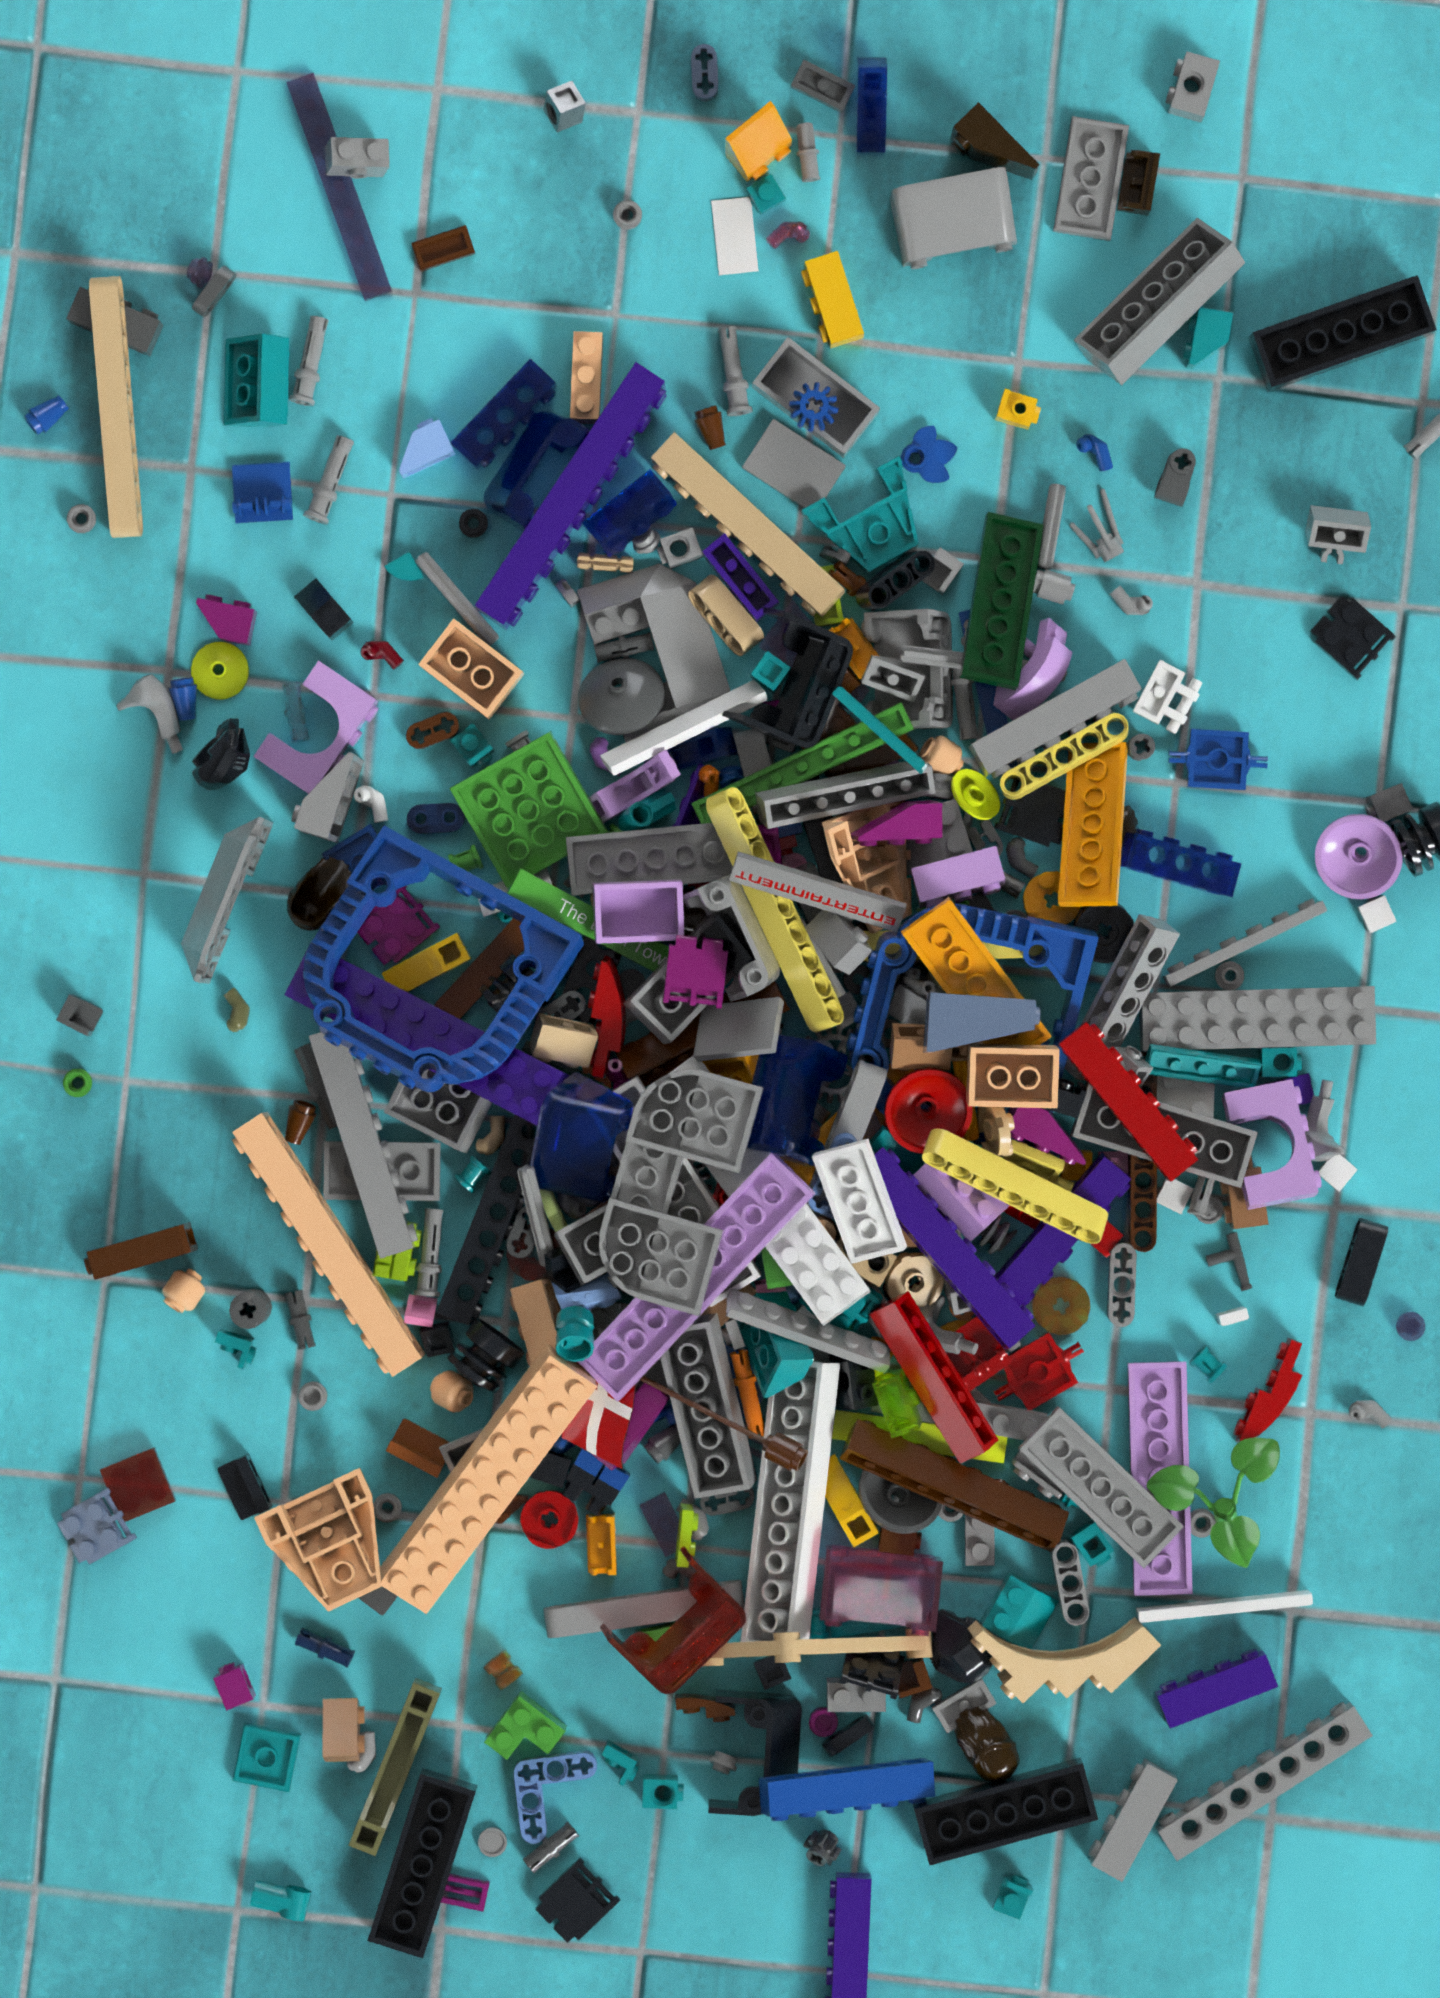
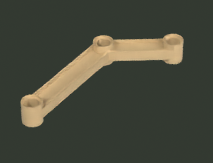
(789, 1647)

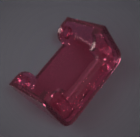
(880, 1588)

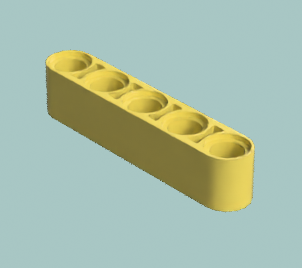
(1072, 744)

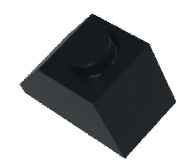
(323, 609)

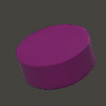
(823, 1722)

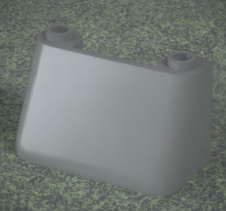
(953, 216)
(916, 628)
(731, 899)

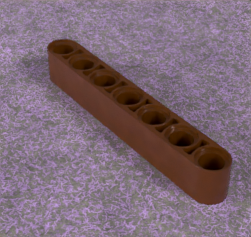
(1146, 1194)

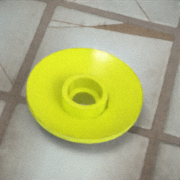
(230, 681)
(975, 794)

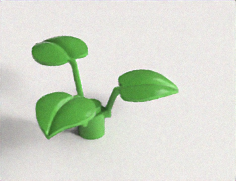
(1232, 1534)

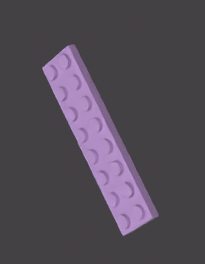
(1157, 1441)

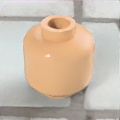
(942, 755)
(183, 1290)
(451, 1391)

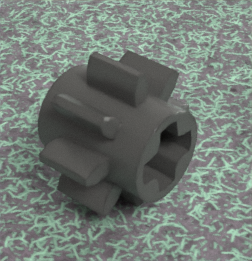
(822, 1847)

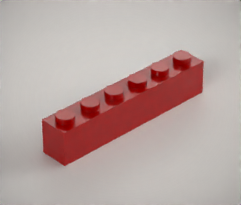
(1127, 1100)
(934, 1377)

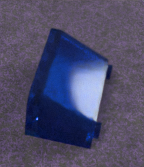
(505, 492)
(790, 1096)
(578, 1138)

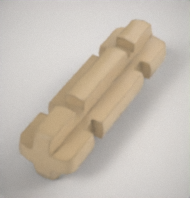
(603, 563)

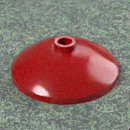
(948, 1107)

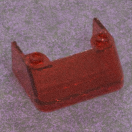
(690, 1639)

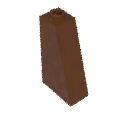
(141, 1251)

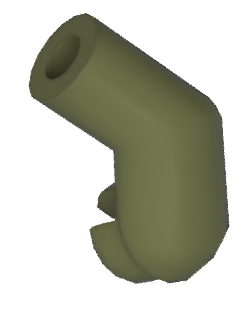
(239, 1012)

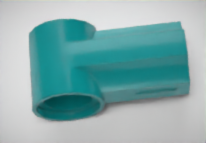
(647, 811)
(288, 1901)

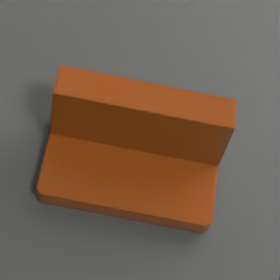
(418, 1447)

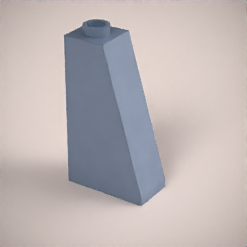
(969, 1019)

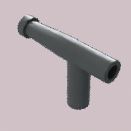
(1233, 1253)

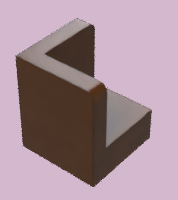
(913, 1678)

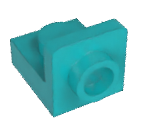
(473, 746)
(233, 1342)
(618, 1756)
(1013, 1896)

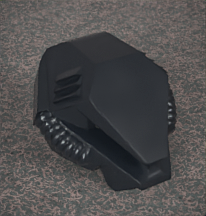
(222, 757)
(954, 1652)

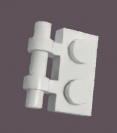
(1159, 692)

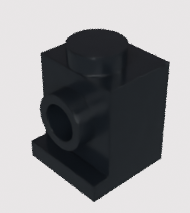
(1069, 1098)

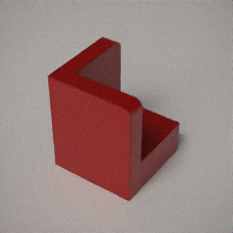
(1110, 1238)

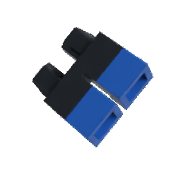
(602, 1491)

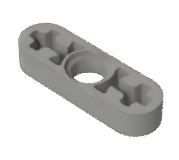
(1128, 1306)

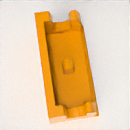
(861, 646)
(601, 1544)

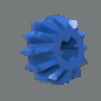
(809, 416)

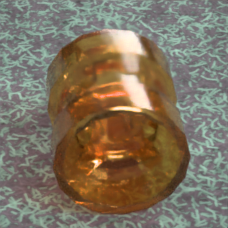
(498, 1665)

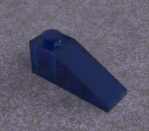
(871, 104)
(704, 748)

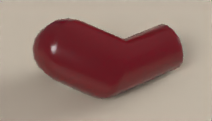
(381, 650)

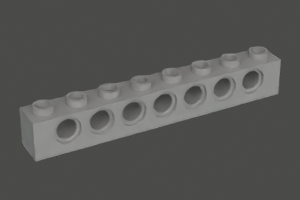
(1183, 1843)

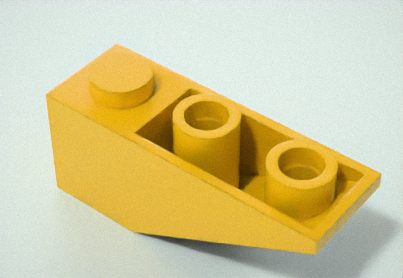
(428, 963)
(847, 1505)

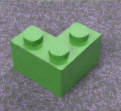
(527, 1720)

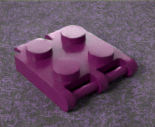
(396, 928)
(696, 970)

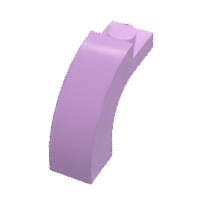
(1039, 675)
(635, 786)

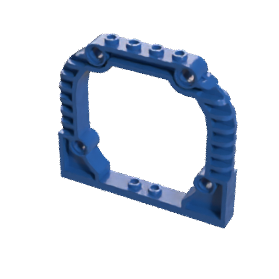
(398, 863)
(1065, 952)

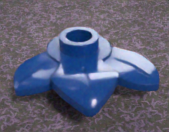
(932, 454)

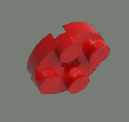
(535, 1527)

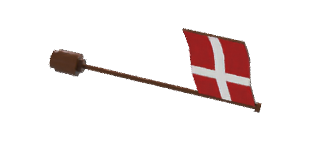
(604, 1423)

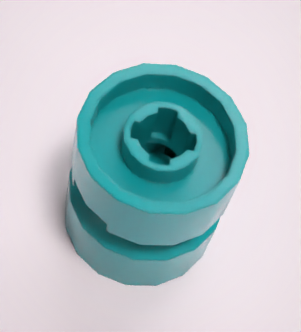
(574, 1333)

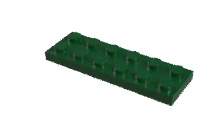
(1001, 601)

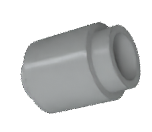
(1053, 586)

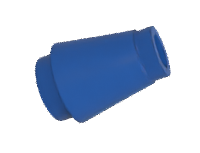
(46, 414)
(183, 695)

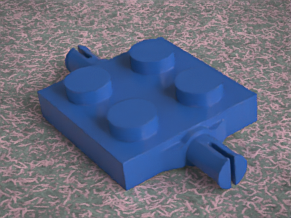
(1217, 759)

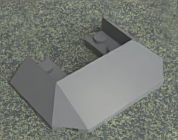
(682, 637)
(206, 930)

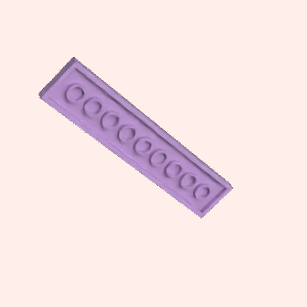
(749, 1223)

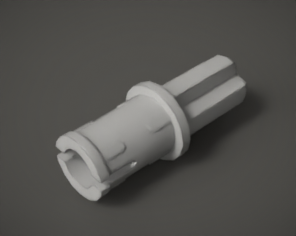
(807, 152)

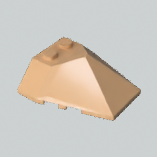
(869, 868)
(328, 1539)

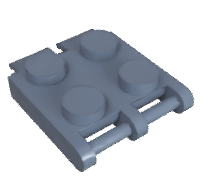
(95, 1528)

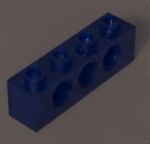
(528, 377)
(1220, 881)

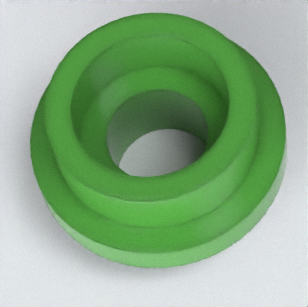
(68, 1082)

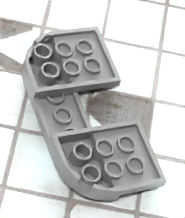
(675, 1119)

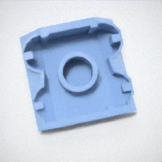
(591, 1295)

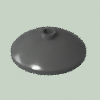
(625, 707)
(904, 1517)

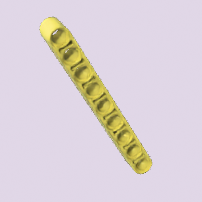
(777, 916)

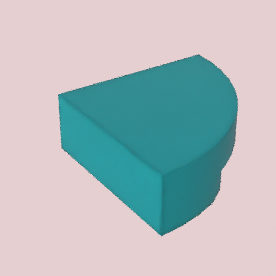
(404, 568)

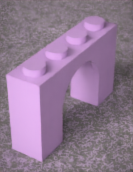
(352, 708)
(1278, 1104)

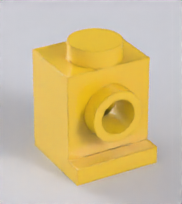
(1007, 414)

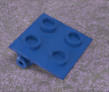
(262, 492)

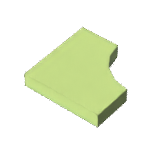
(553, 1210)

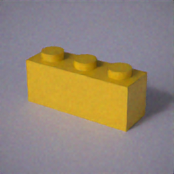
(832, 300)

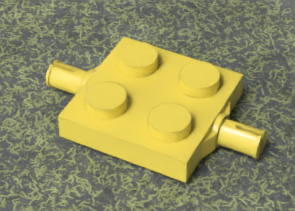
(1039, 1163)

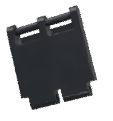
(1350, 635)
(1035, 815)
(879, 1670)
(575, 1902)

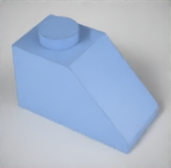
(426, 447)

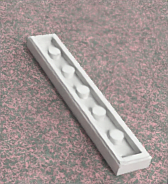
(683, 727)
(1224, 1606)

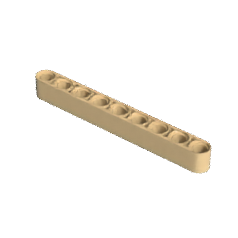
(116, 406)

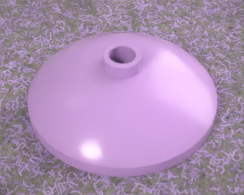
(1356, 874)

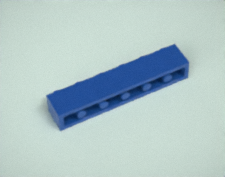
(846, 1788)

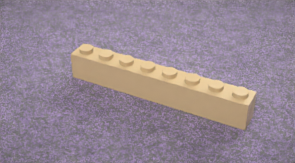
(747, 524)

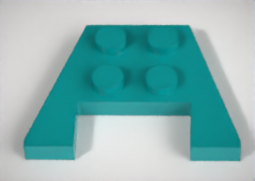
(877, 532)

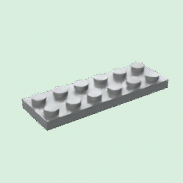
(663, 853)
(1100, 1487)

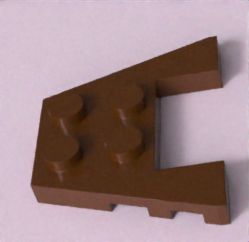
(840, 720)

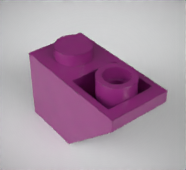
(230, 622)

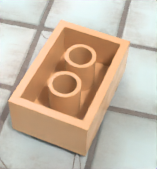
(471, 669)
(1012, 1075)

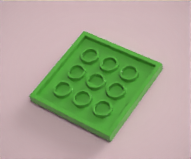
(527, 808)

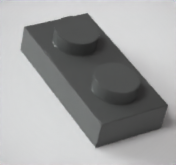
(822, 86)

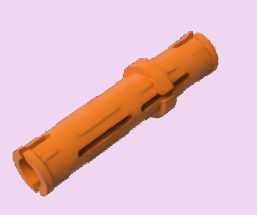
(746, 1384)

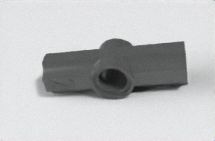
(315, 1083)

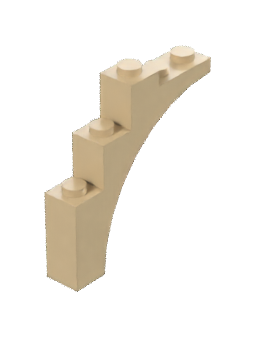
(1103, 1662)

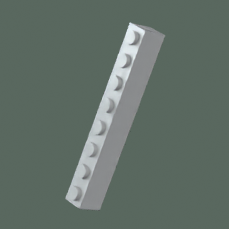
(364, 1147)

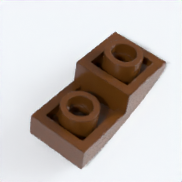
(692, 1702)

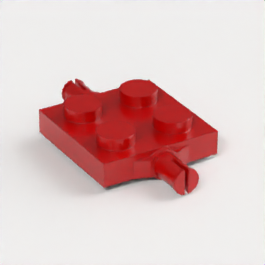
(1039, 1371)

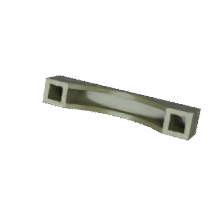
(395, 1766)

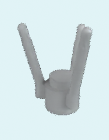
(1108, 545)

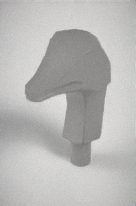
(153, 694)
(1317, 1120)
(951, 1341)

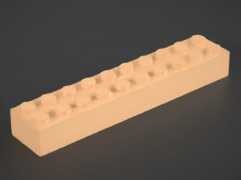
(329, 1244)
(486, 1479)

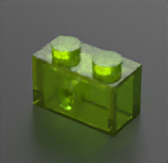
(897, 1402)

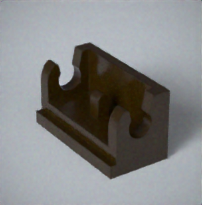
(1138, 182)

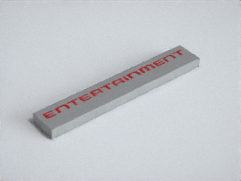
(817, 891)

